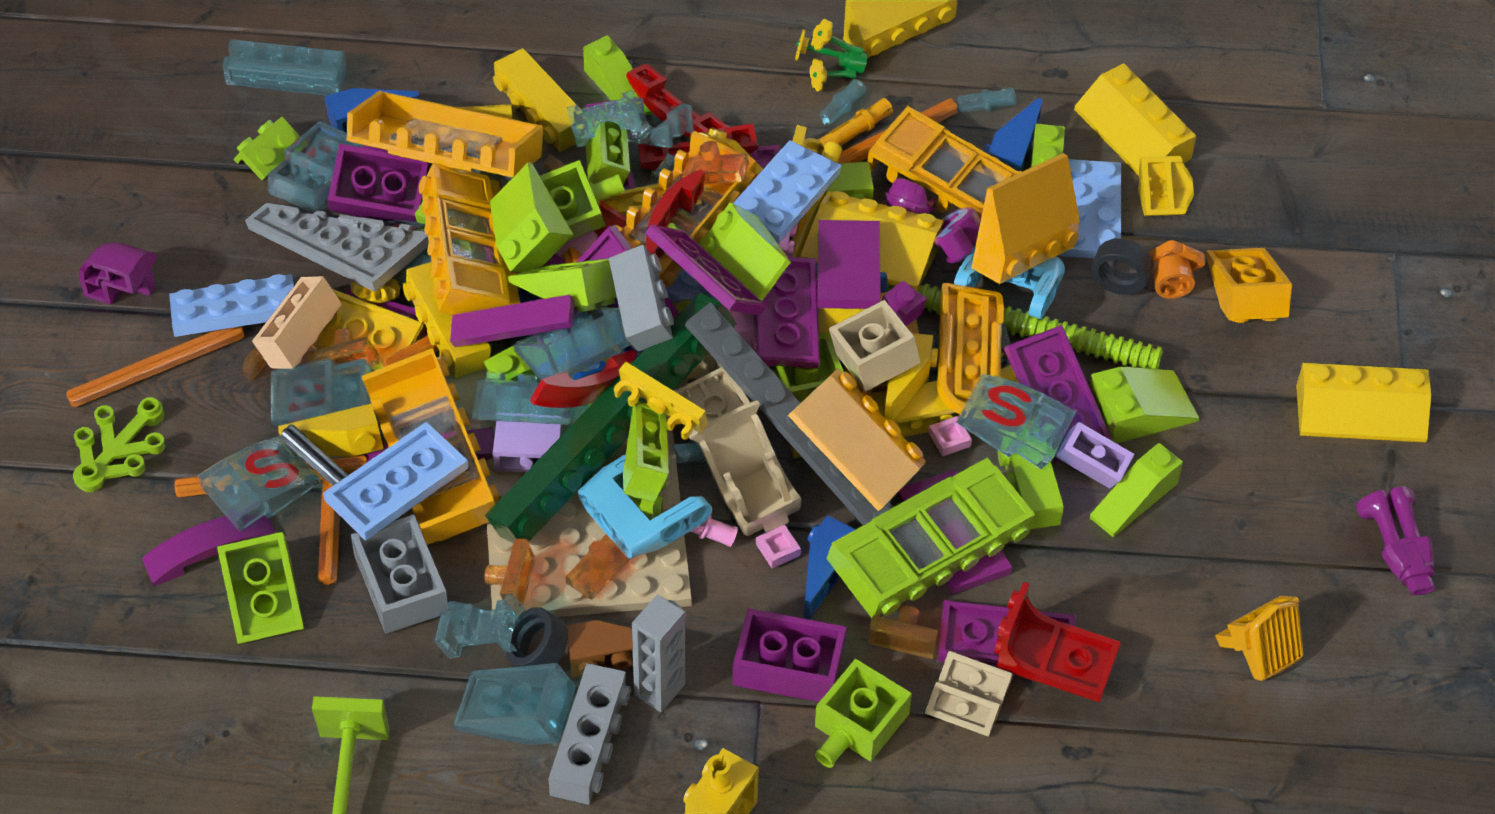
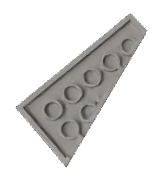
(347, 244)

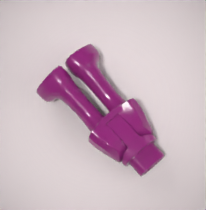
(1407, 558)

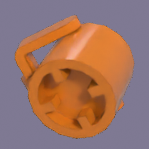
(1173, 270)

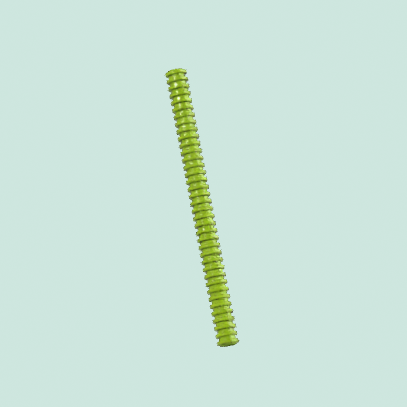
(1079, 338)

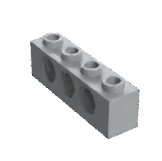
(659, 652)
(596, 687)

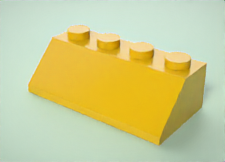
(887, 23)
(1133, 119)
(1363, 402)

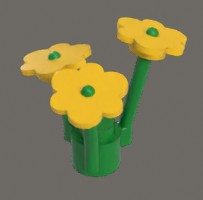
(852, 59)

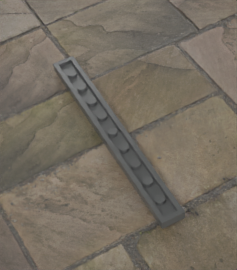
(775, 403)

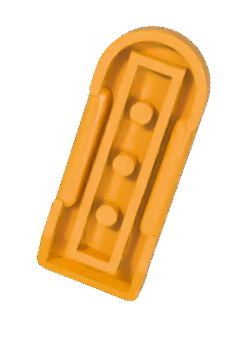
(967, 341)

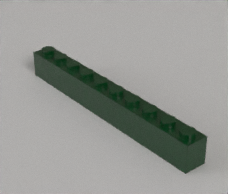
(595, 434)

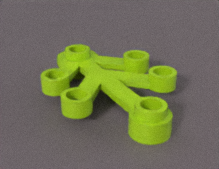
(117, 447)

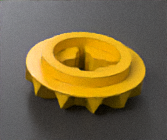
(387, 292)

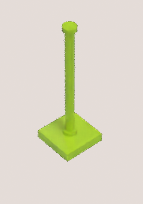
(350, 721)

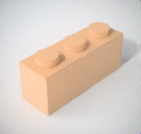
(297, 322)

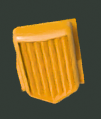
(1267, 637)

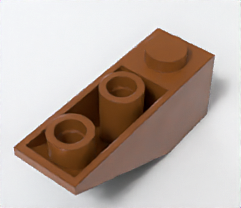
(599, 645)

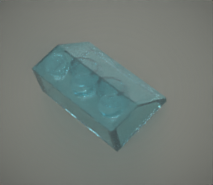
(592, 338)
(510, 401)

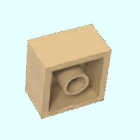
(874, 345)

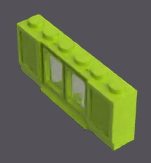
(930, 538)

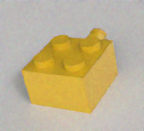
(726, 786)

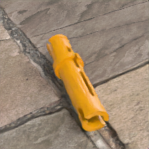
(862, 121)

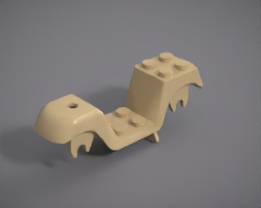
(739, 451)

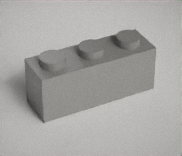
(641, 297)

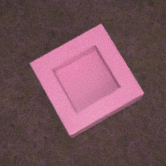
(949, 436)
(778, 546)

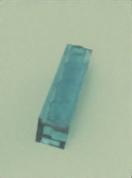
(284, 67)

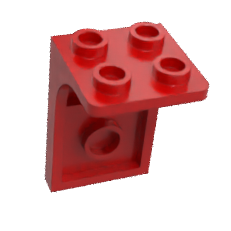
(1053, 650)

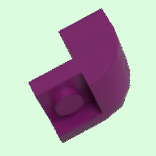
(117, 268)

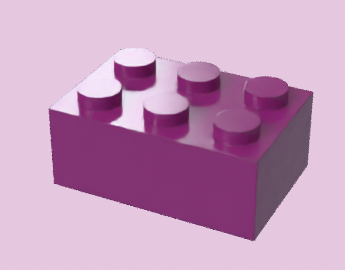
(376, 184)
(788, 655)

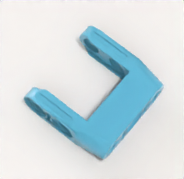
(1042, 280)
(627, 524)

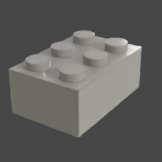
(400, 575)

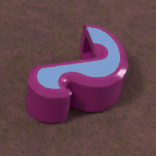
(959, 234)

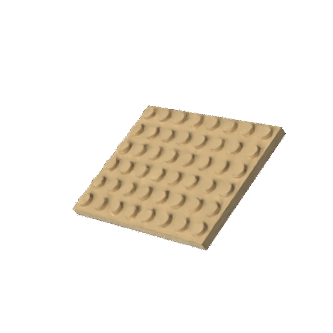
(567, 540)

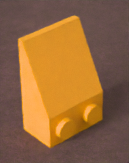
(1249, 284)

